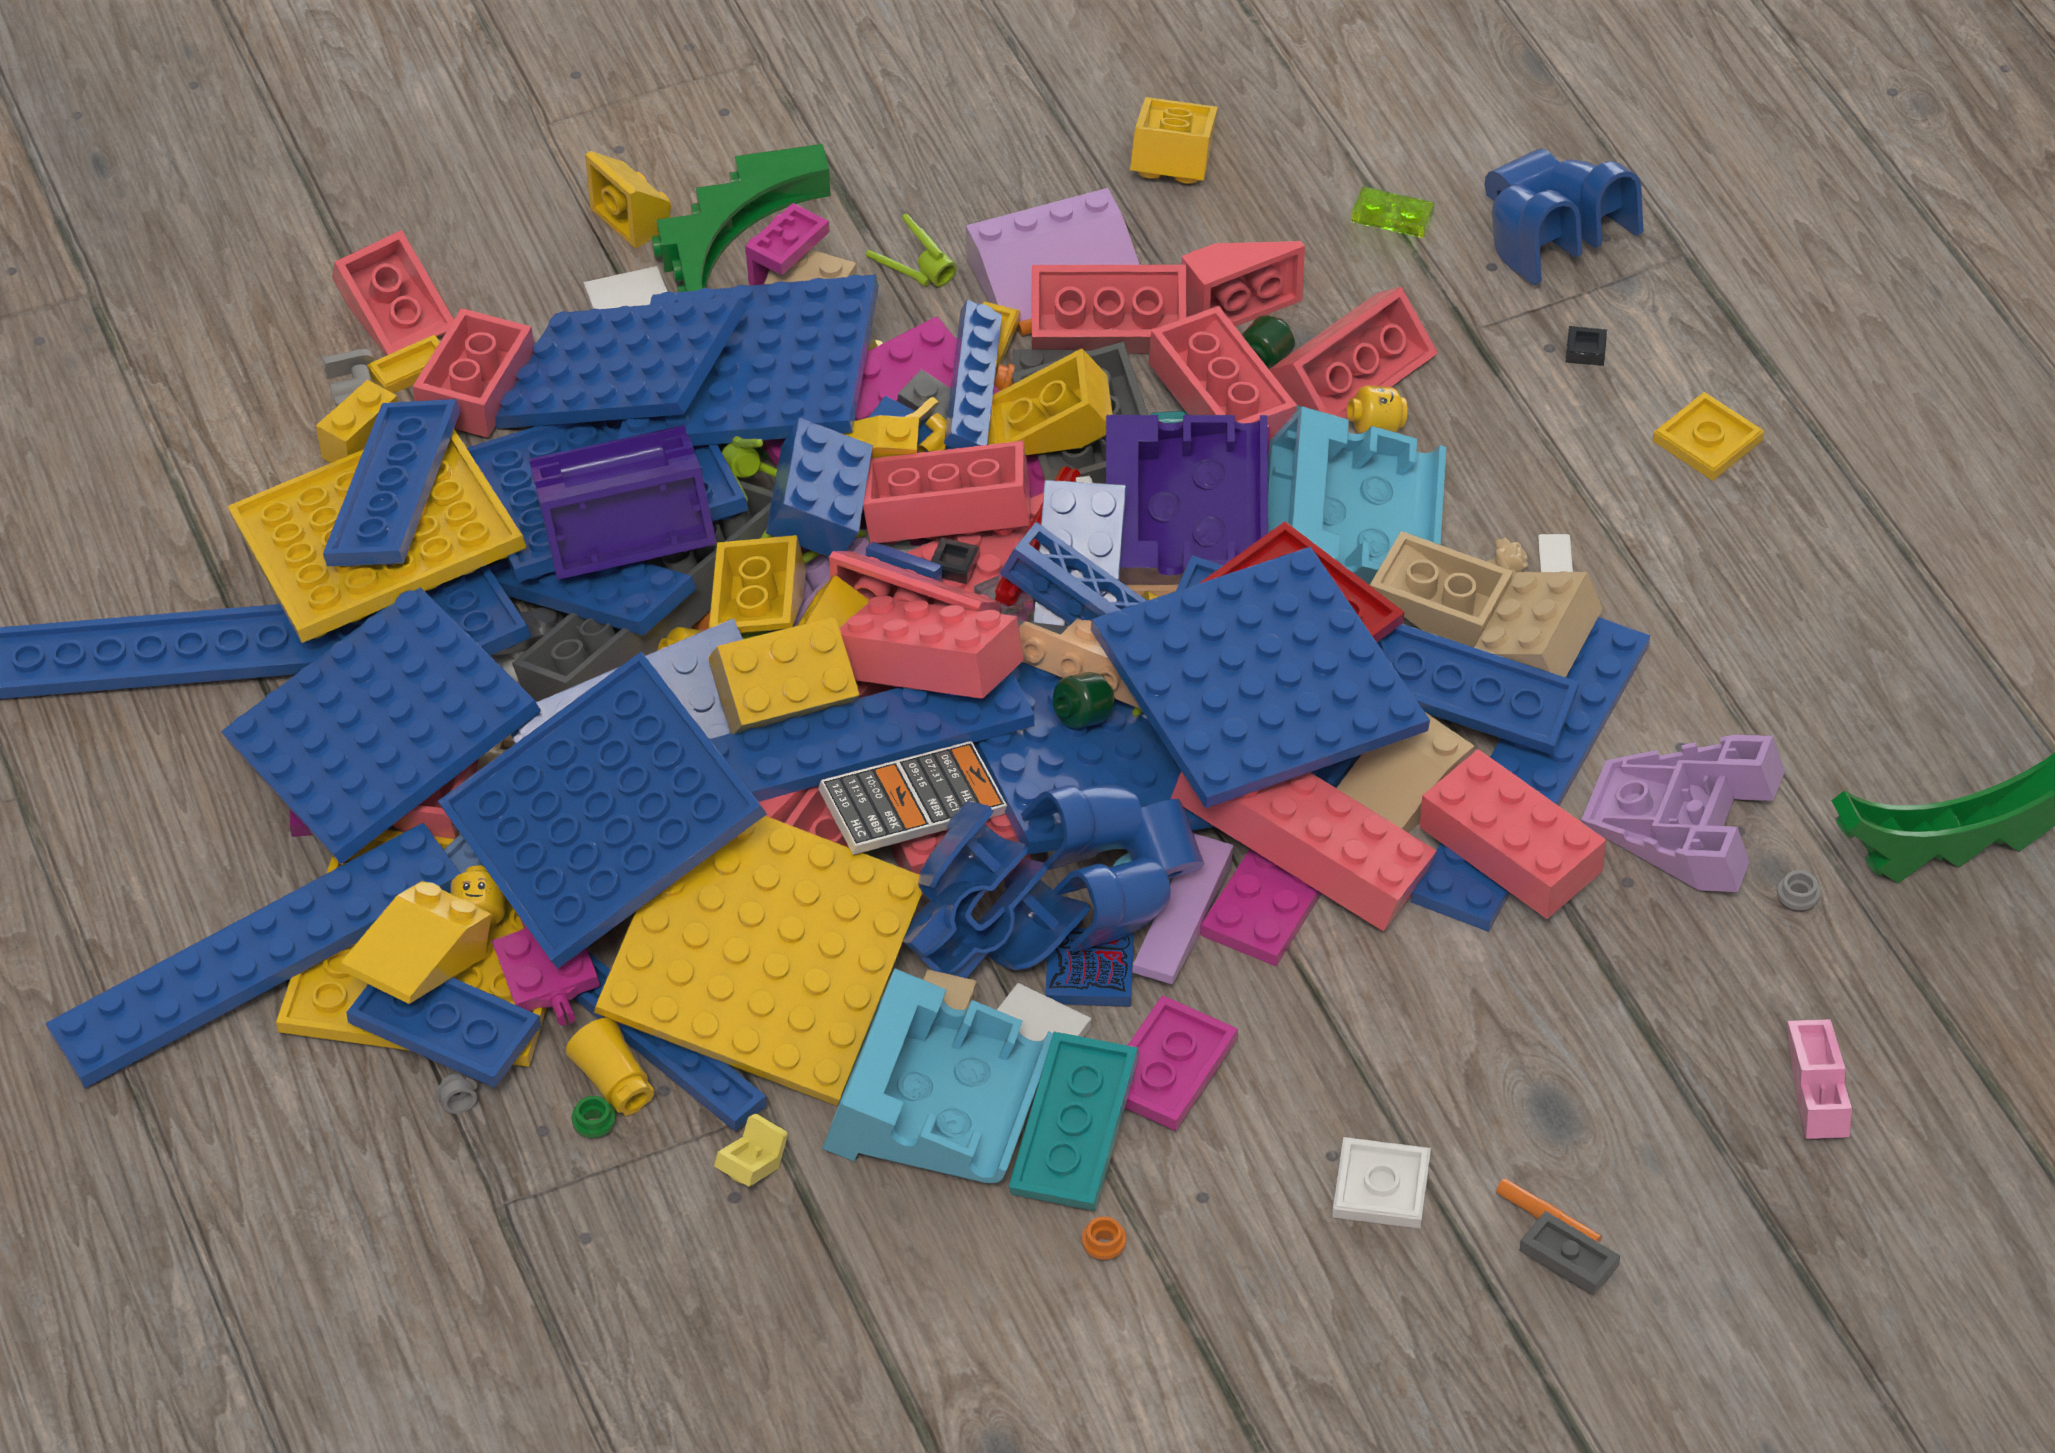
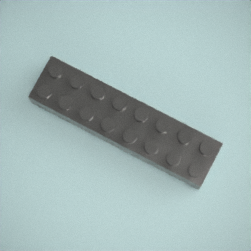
(585, 649)

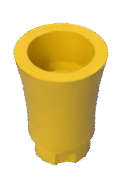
(610, 1065)

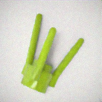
(933, 263)
(745, 460)

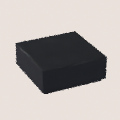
(1586, 346)
(957, 559)

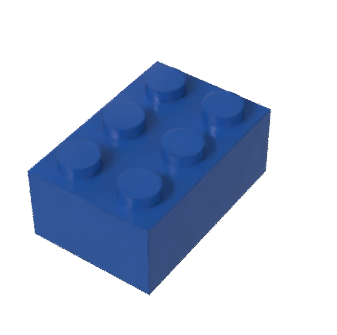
(819, 488)

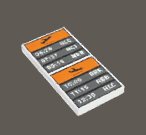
(908, 796)

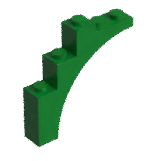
(724, 211)
(1957, 829)

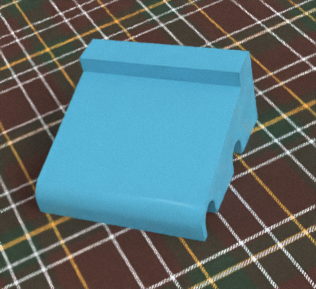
(1353, 489)
(938, 1085)

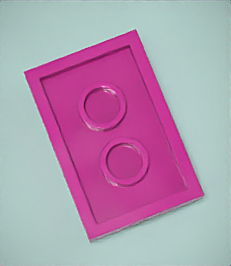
(1260, 909)
(1176, 1060)

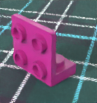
(783, 242)

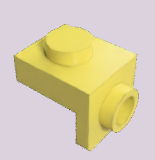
(755, 1153)

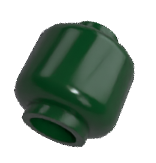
(1270, 339)
(1083, 700)

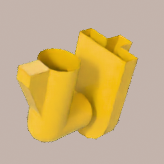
(936, 423)

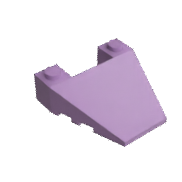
(1677, 806)

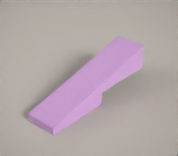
(1179, 922)

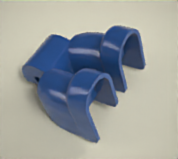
(1559, 203)
(1109, 819)
(1018, 927)

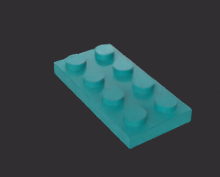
(1074, 1121)

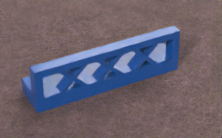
(1051, 584)

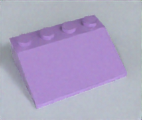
(1064, 232)

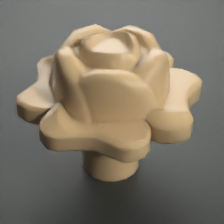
(1509, 556)

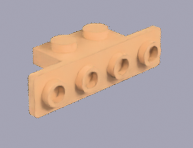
(1071, 654)

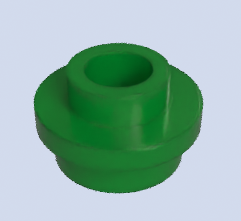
(590, 1108)

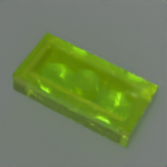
(1392, 212)

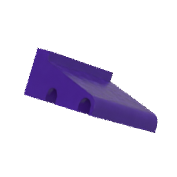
(1189, 491)
(622, 501)

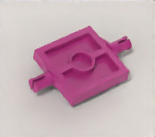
(536, 980)

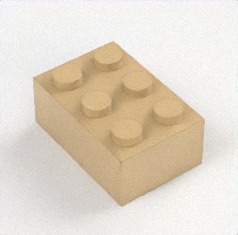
(1543, 620)

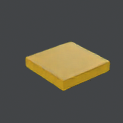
(1708, 436)

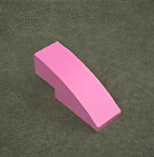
(1819, 1079)

